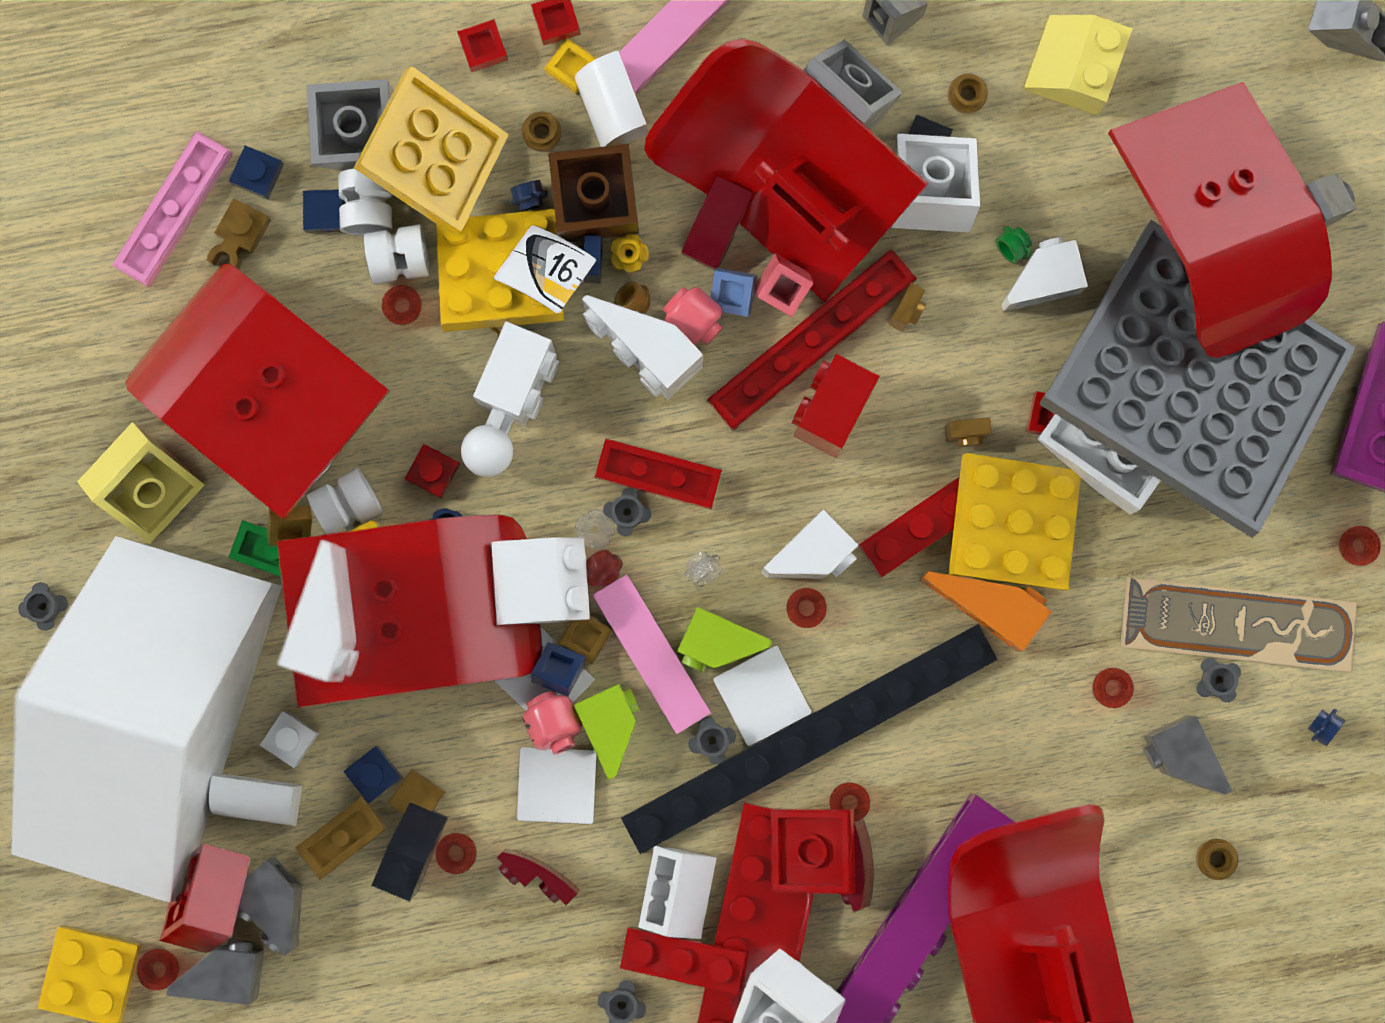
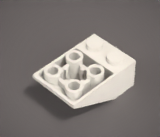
(652, 345)

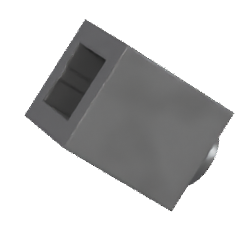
(1350, 27)
(274, 903)

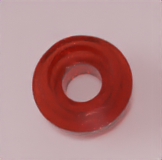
(398, 293)
(1371, 545)
(603, 568)
(815, 598)
(1124, 682)
(856, 790)
(446, 862)
(149, 978)

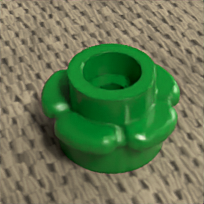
(1014, 244)

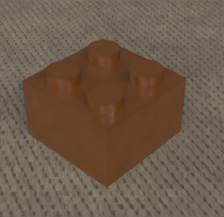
(593, 192)

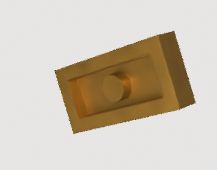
(341, 838)

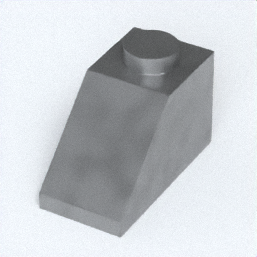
(893, 17)
(1332, 197)
(1186, 754)
(224, 975)

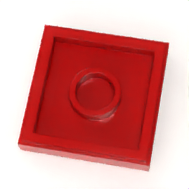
(813, 851)

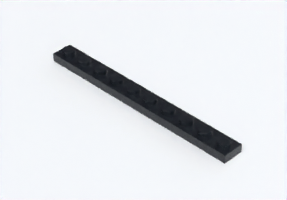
(808, 738)

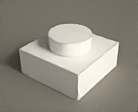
(289, 739)

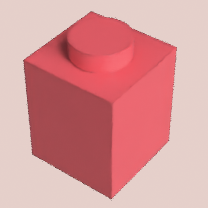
(783, 285)

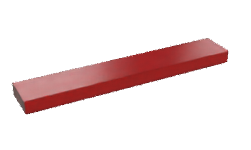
(811, 340)

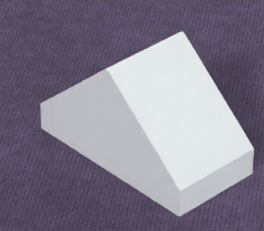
(135, 716)

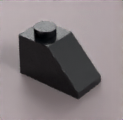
(410, 852)

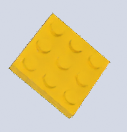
(431, 151)
(467, 271)
(1014, 522)

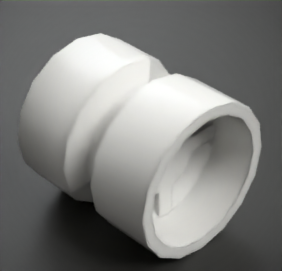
(364, 204)
(382, 256)
(346, 503)

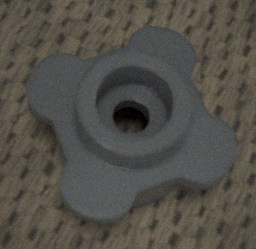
(638, 512)
(31, 606)
(1229, 675)
(715, 751)
(625, 992)

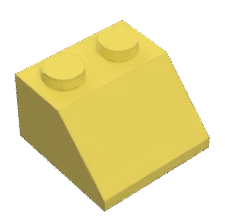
(1078, 60)
(140, 483)

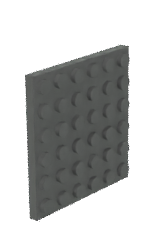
(1196, 422)

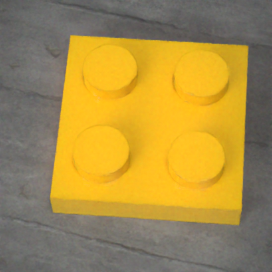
(89, 975)

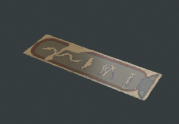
(1238, 624)

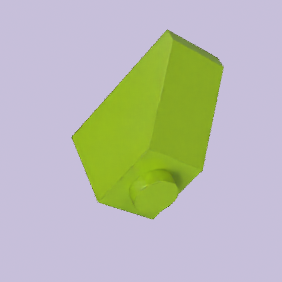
(717, 641)
(609, 725)

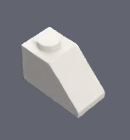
(1049, 275)

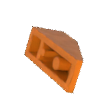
(999, 608)

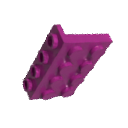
(1362, 444)

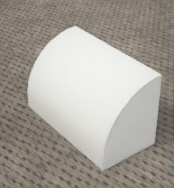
(611, 101)
(254, 799)
(677, 893)

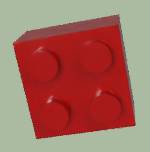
(836, 405)

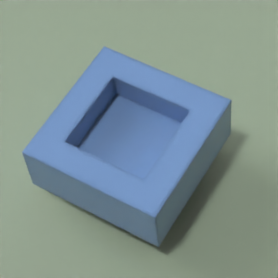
(733, 291)

